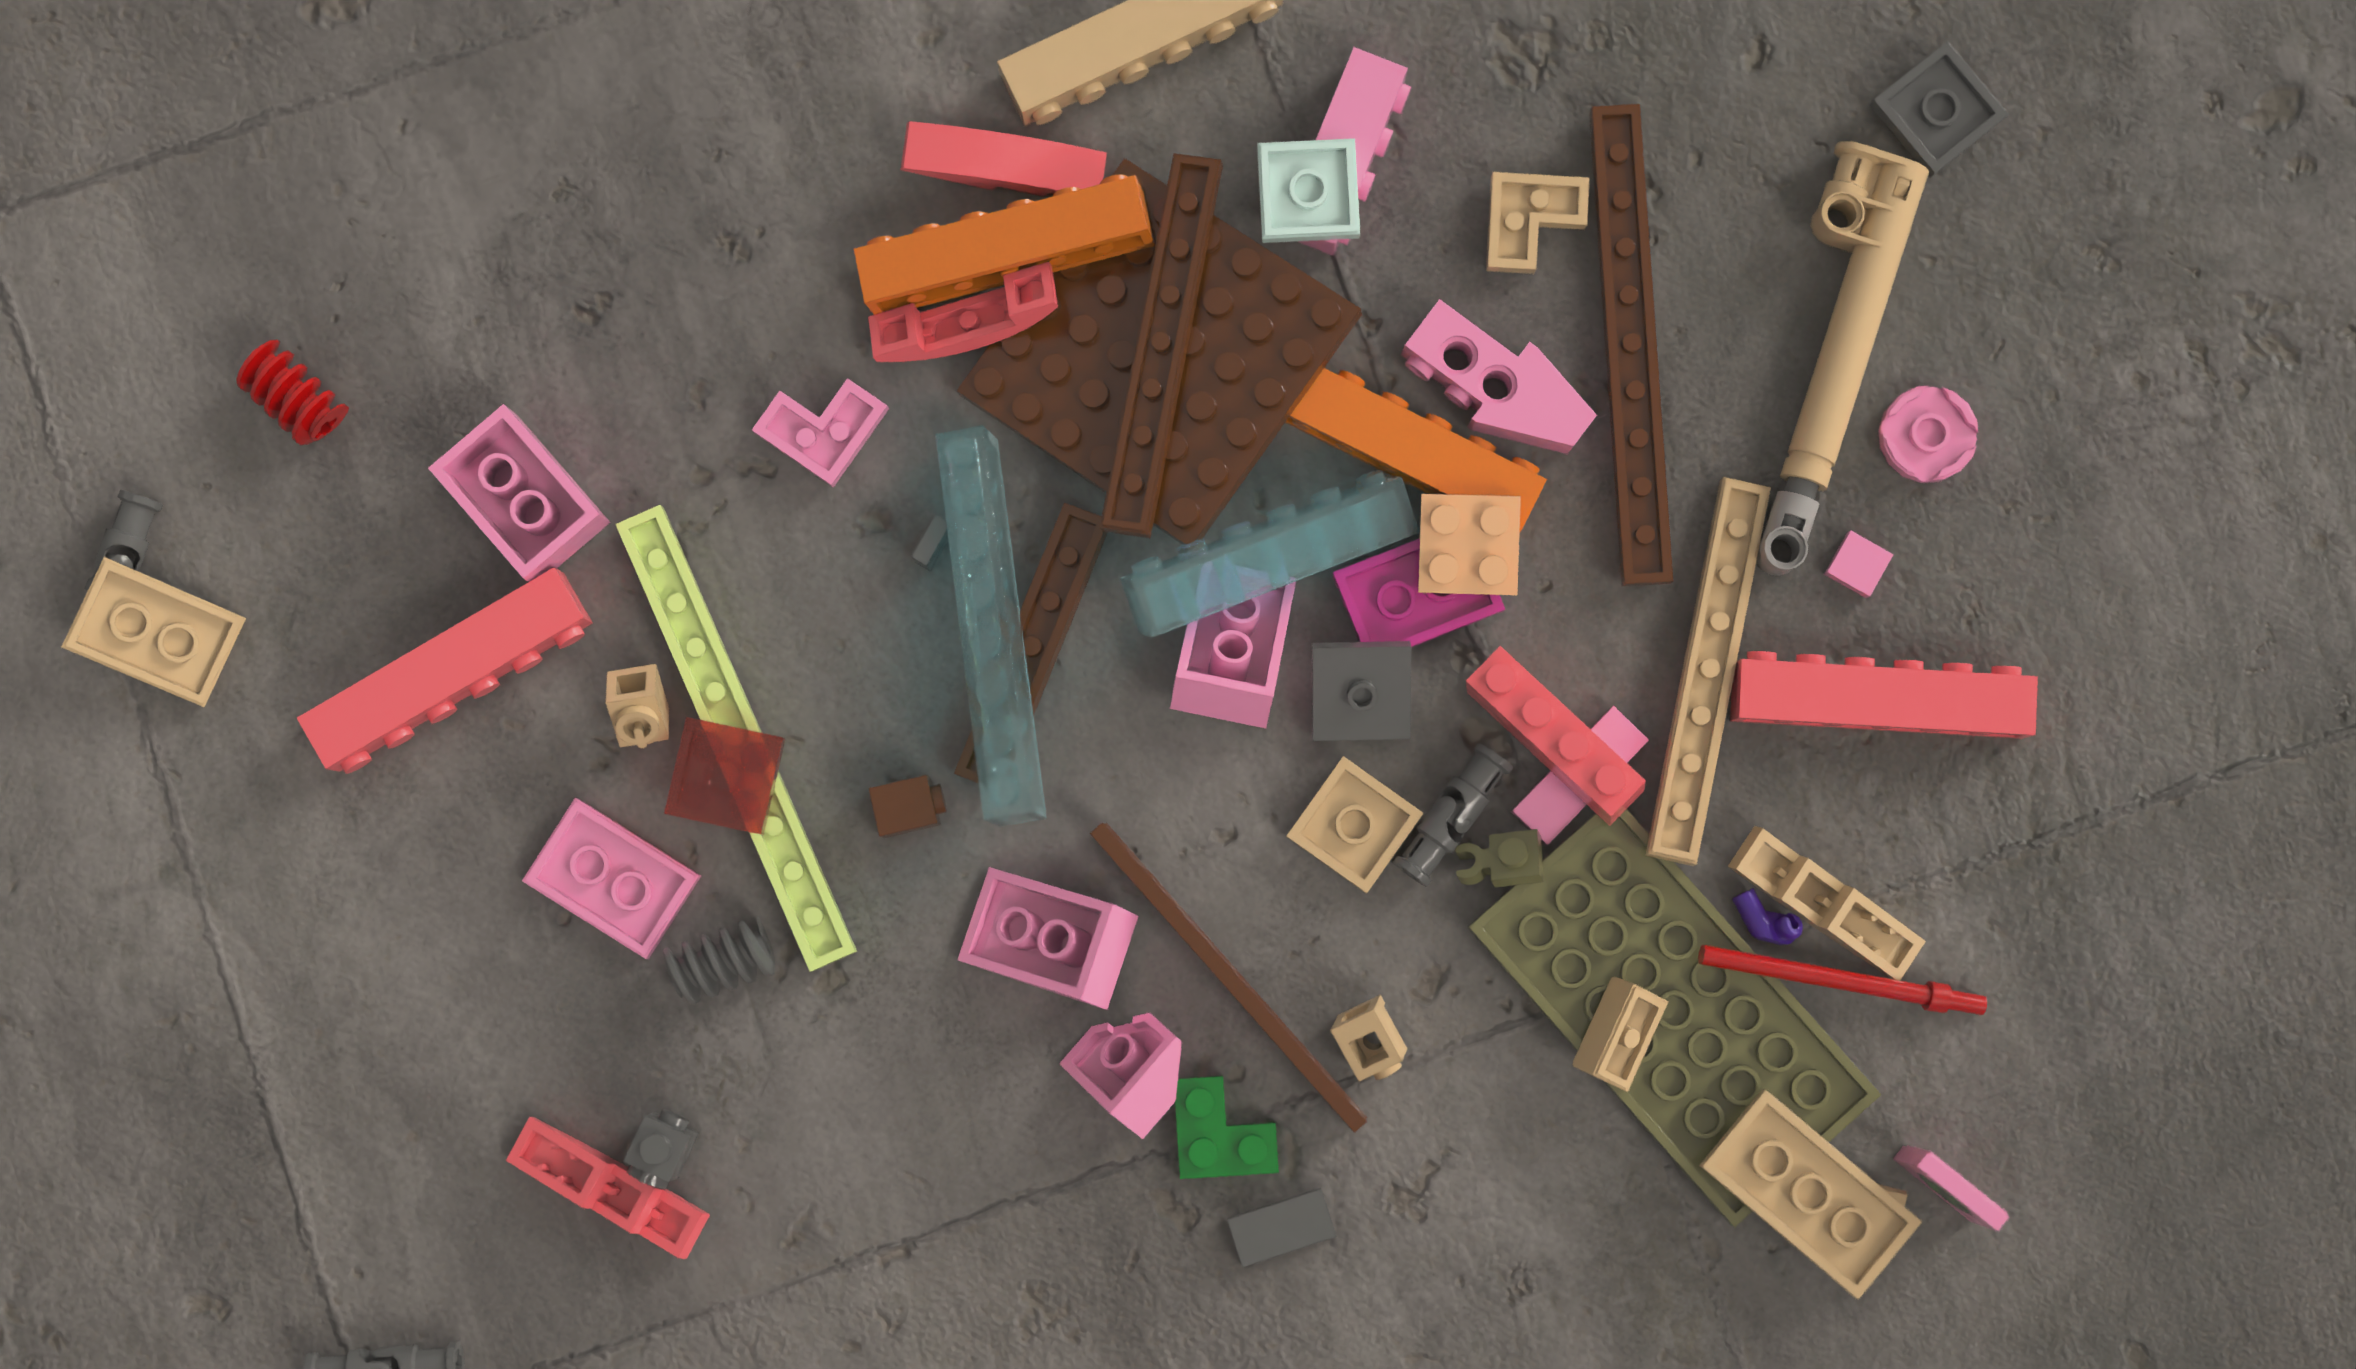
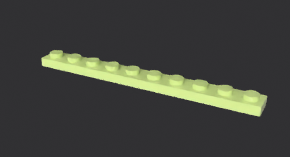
(721, 700)

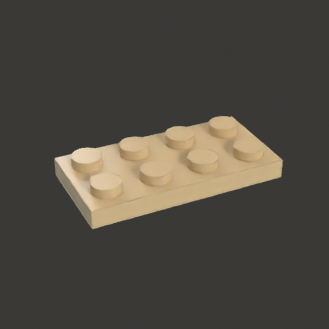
(1810, 1193)

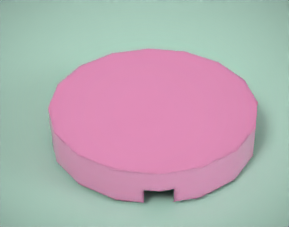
(1928, 434)

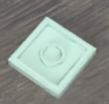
(1308, 190)

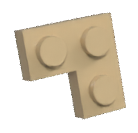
(1523, 205)

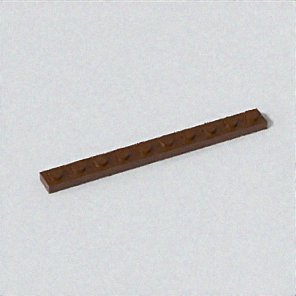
(1631, 345)

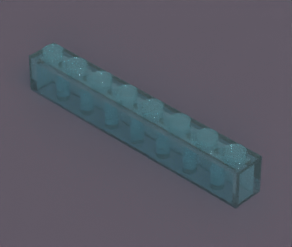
(990, 627)

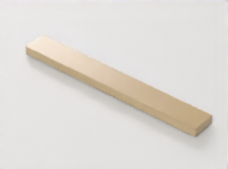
(1708, 672)

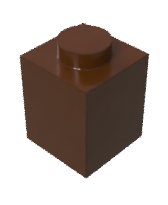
(907, 806)

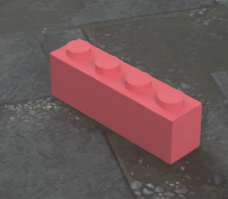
(1555, 736)

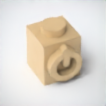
(637, 706)

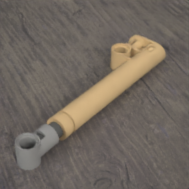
(1880, 213)

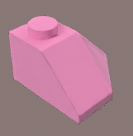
(1129, 1069)

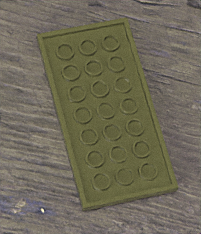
(1723, 1030)

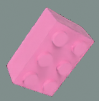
(519, 494)

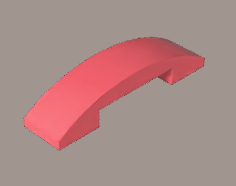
(965, 324)

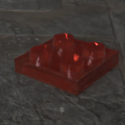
(724, 775)

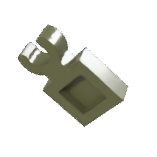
(1510, 859)

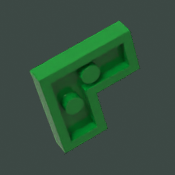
(1209, 1145)

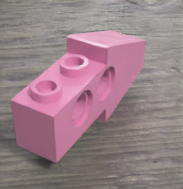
(1539, 401)

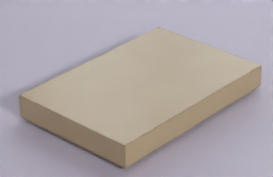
(153, 632)

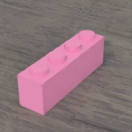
(1361, 111)

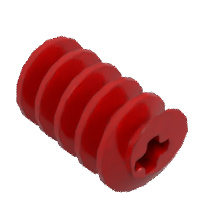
(287, 396)

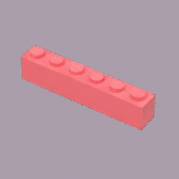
(445, 671)
(1884, 697)

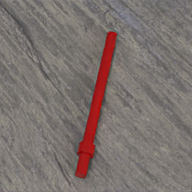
(1932, 995)

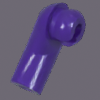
(1765, 924)

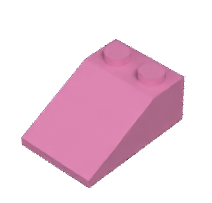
(1234, 660)
(1048, 937)

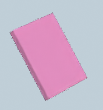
(611, 878)

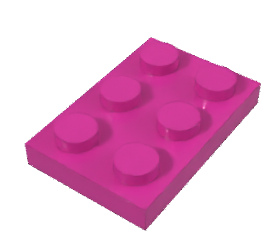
(1386, 603)

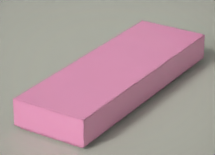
(1551, 803)

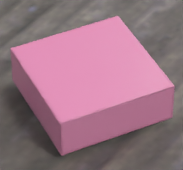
(1858, 564)

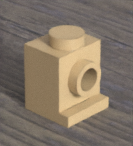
(1364, 1057)

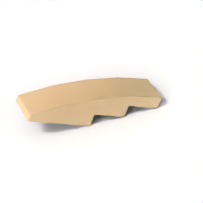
(1826, 903)

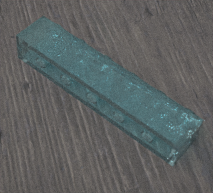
(1269, 554)

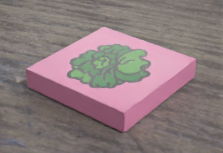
(1951, 1187)

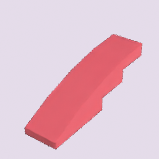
(999, 159)
(606, 1187)

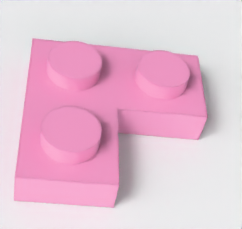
(823, 443)

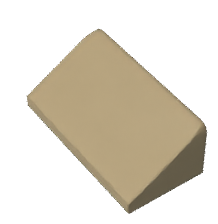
(1620, 1033)

